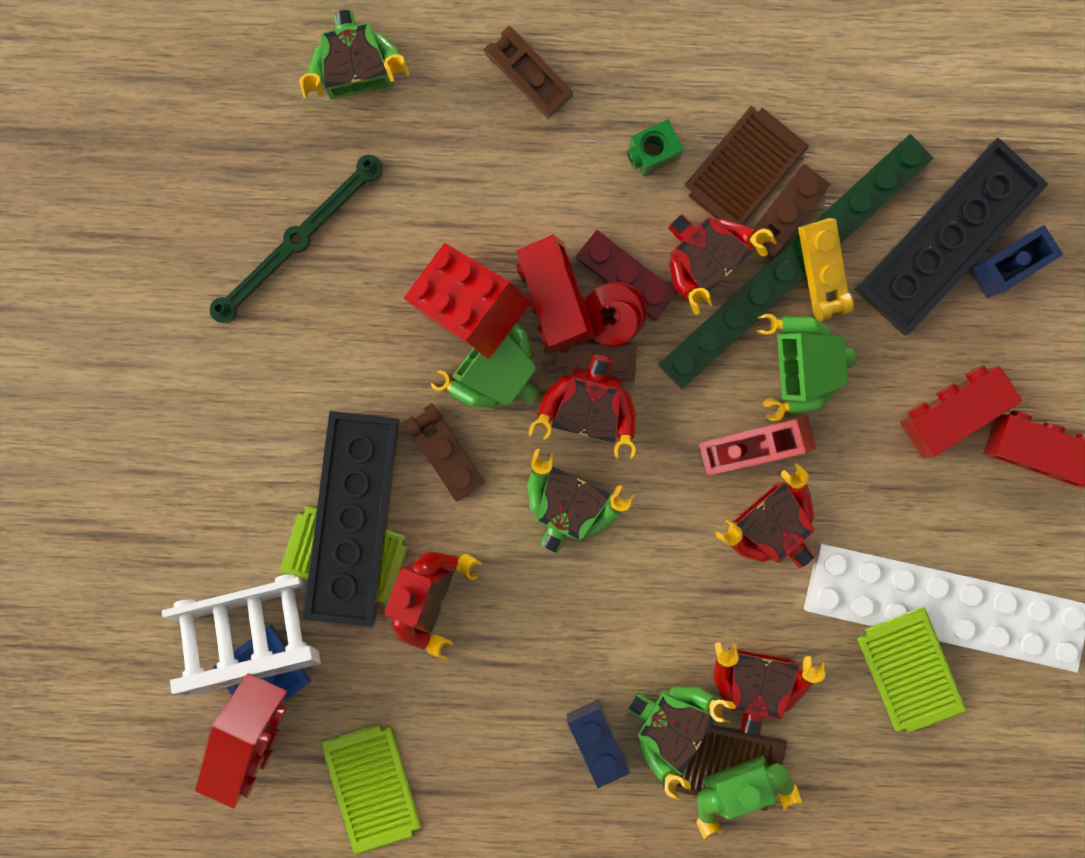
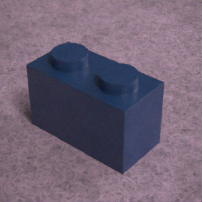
(1015, 261)
(597, 744)

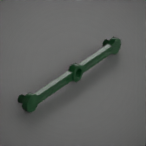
(225, 309)

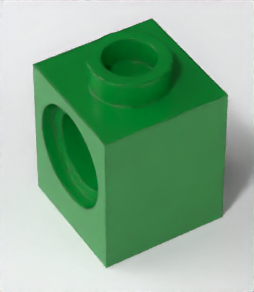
(661, 135)

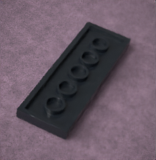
(951, 236)
(351, 519)

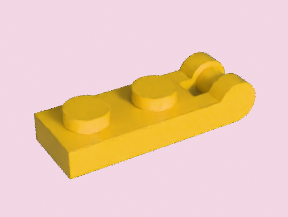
(825, 269)

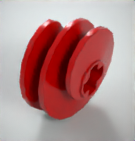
(630, 313)

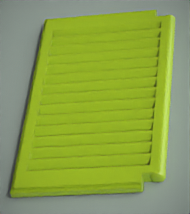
(299, 550)
(911, 671)
(371, 787)

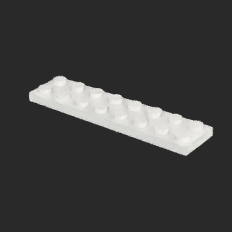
(960, 607)

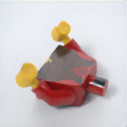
(710, 255)
(590, 406)
(776, 523)
(419, 597)
(762, 684)

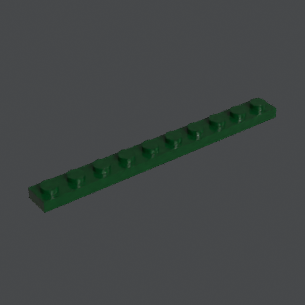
(788, 266)

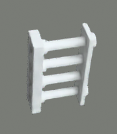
(262, 662)

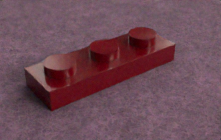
(615, 264)

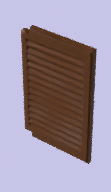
(745, 166)
(725, 749)

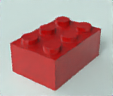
(467, 300)
(241, 741)

